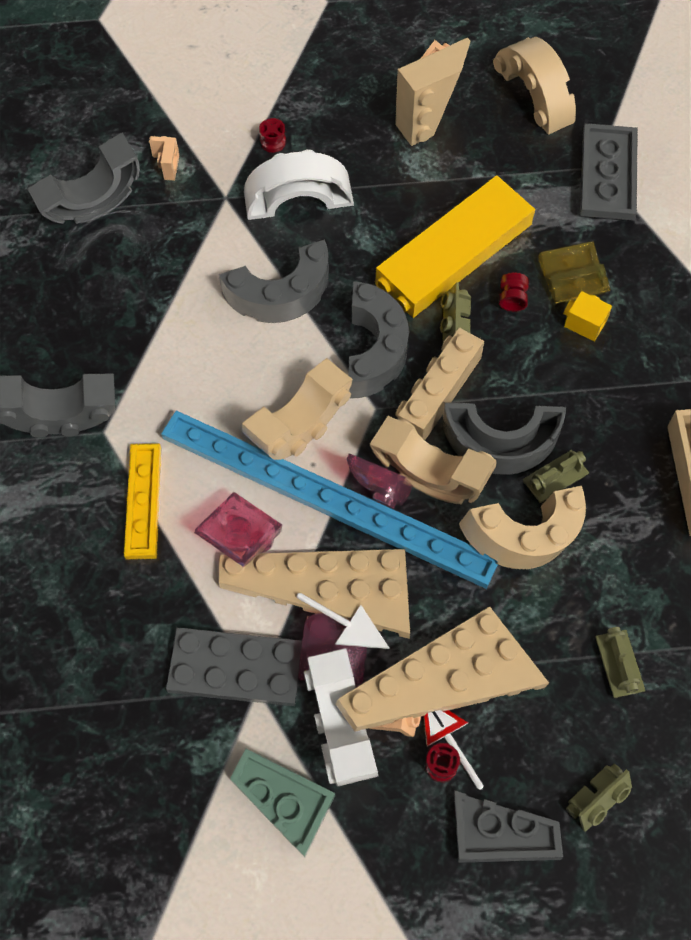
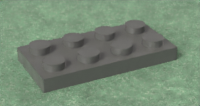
(609, 172)
(235, 667)

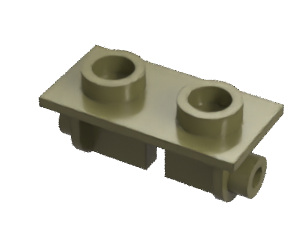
(454, 305)
(557, 475)
(620, 663)
(592, 808)

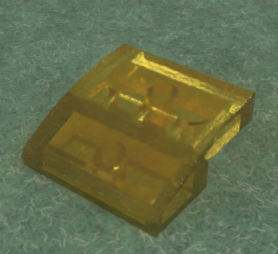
(573, 271)

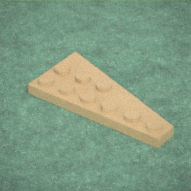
(330, 578)
(451, 672)

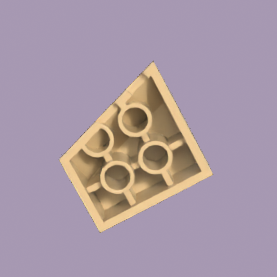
(426, 89)

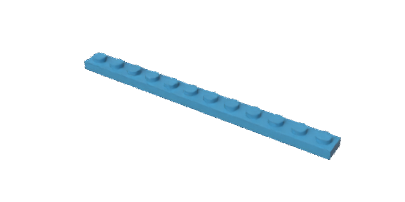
(331, 499)

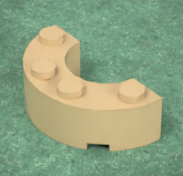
(544, 78)
(304, 416)
(428, 467)
(526, 546)

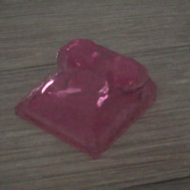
(386, 485)
(239, 529)
(320, 638)

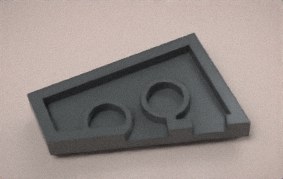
(502, 834)

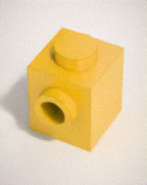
(587, 315)

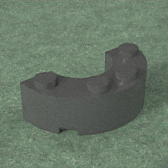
(94, 193)
(281, 298)
(387, 321)
(56, 410)
(513, 450)

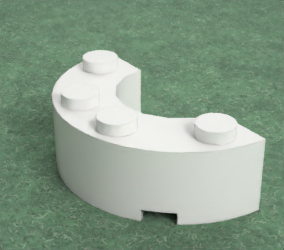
(294, 176)
(347, 752)

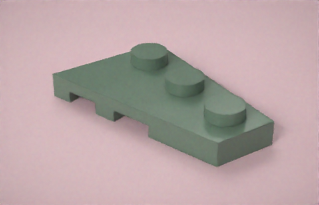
(284, 798)

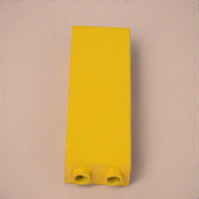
(454, 246)

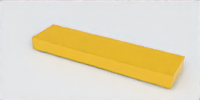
(143, 501)

